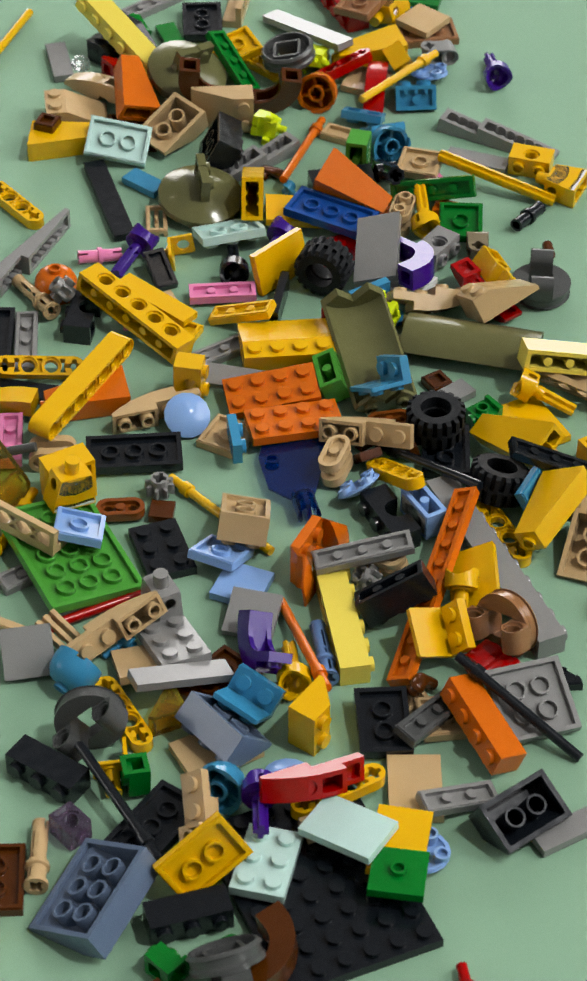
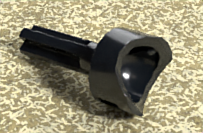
(234, 267)

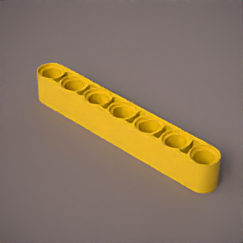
(80, 386)

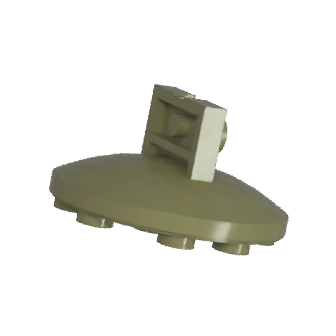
(164, 62)
(199, 194)

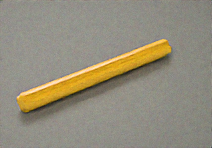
(496, 177)

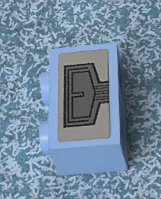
(425, 510)

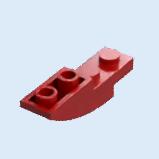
(310, 782)

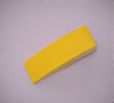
(19, 399)

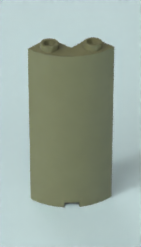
(360, 332)
(463, 340)

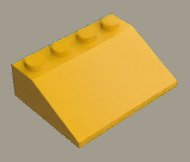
(282, 342)

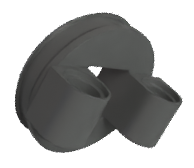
(294, 48)
(551, 279)
(107, 712)
(226, 958)

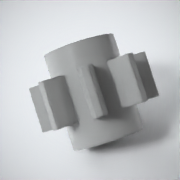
(62, 289)
(159, 486)
(365, 575)

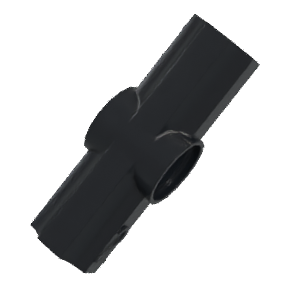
(387, 171)

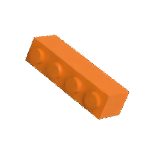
(483, 724)

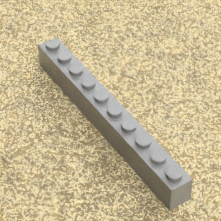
(550, 633)

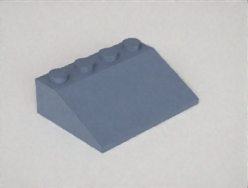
(96, 896)

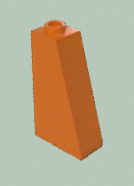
(133, 91)
(347, 181)
(105, 401)

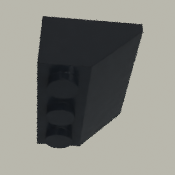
(99, 47)
(223, 142)
(520, 813)

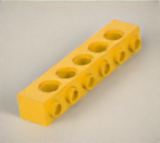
(134, 312)

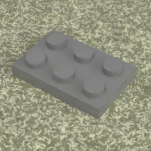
(174, 642)

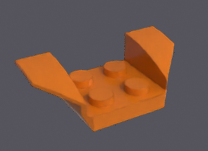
(315, 535)

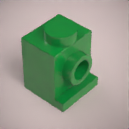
(486, 406)
(135, 773)
(165, 963)

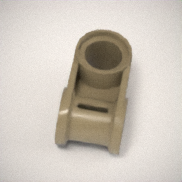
(475, 241)

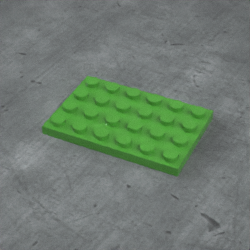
(76, 573)

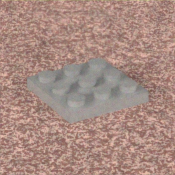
(541, 688)

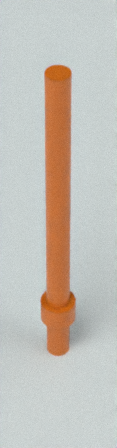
(314, 131)
(316, 668)

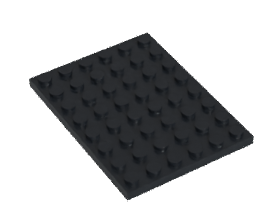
(334, 920)

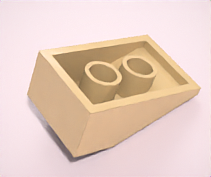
(229, 99)
(72, 106)
(175, 124)
(488, 299)
(244, 520)
(574, 556)

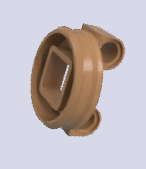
(513, 636)

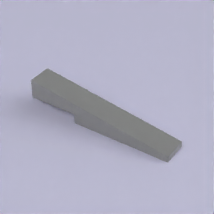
(485, 133)
(270, 154)
(33, 250)

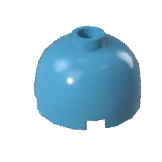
(389, 142)
(72, 671)
(225, 783)

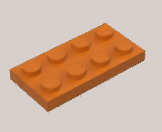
(271, 388)
(288, 421)

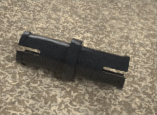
(528, 216)

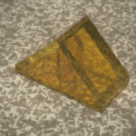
(162, 717)

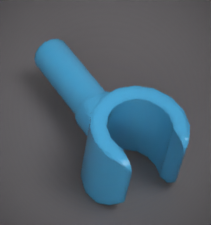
(289, 188)
(122, 643)

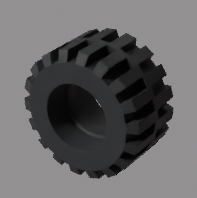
(321, 253)
(436, 419)
(500, 479)

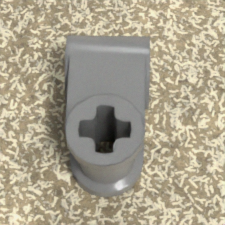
(446, 51)

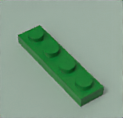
(231, 59)
(440, 188)

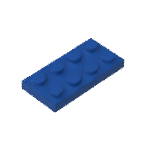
(327, 211)

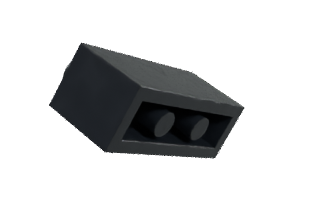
(395, 593)
(47, 770)
(188, 914)

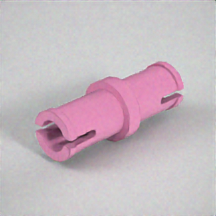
(99, 255)

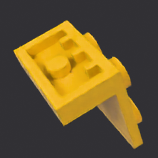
(441, 630)

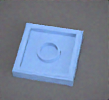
(80, 527)
(220, 555)
(243, 577)

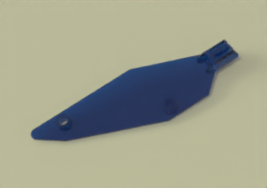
(294, 473)

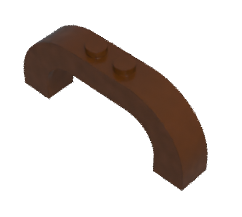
(271, 99)
(281, 957)

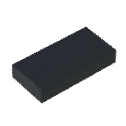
(160, 269)

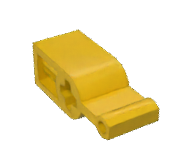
(492, 265)

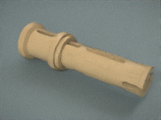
(23, 284)
(38, 865)

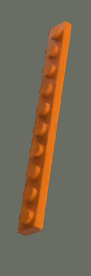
(443, 556)

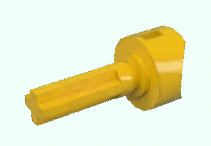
(424, 219)
(529, 386)
(462, 583)
(294, 676)

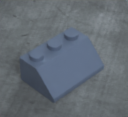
(220, 729)

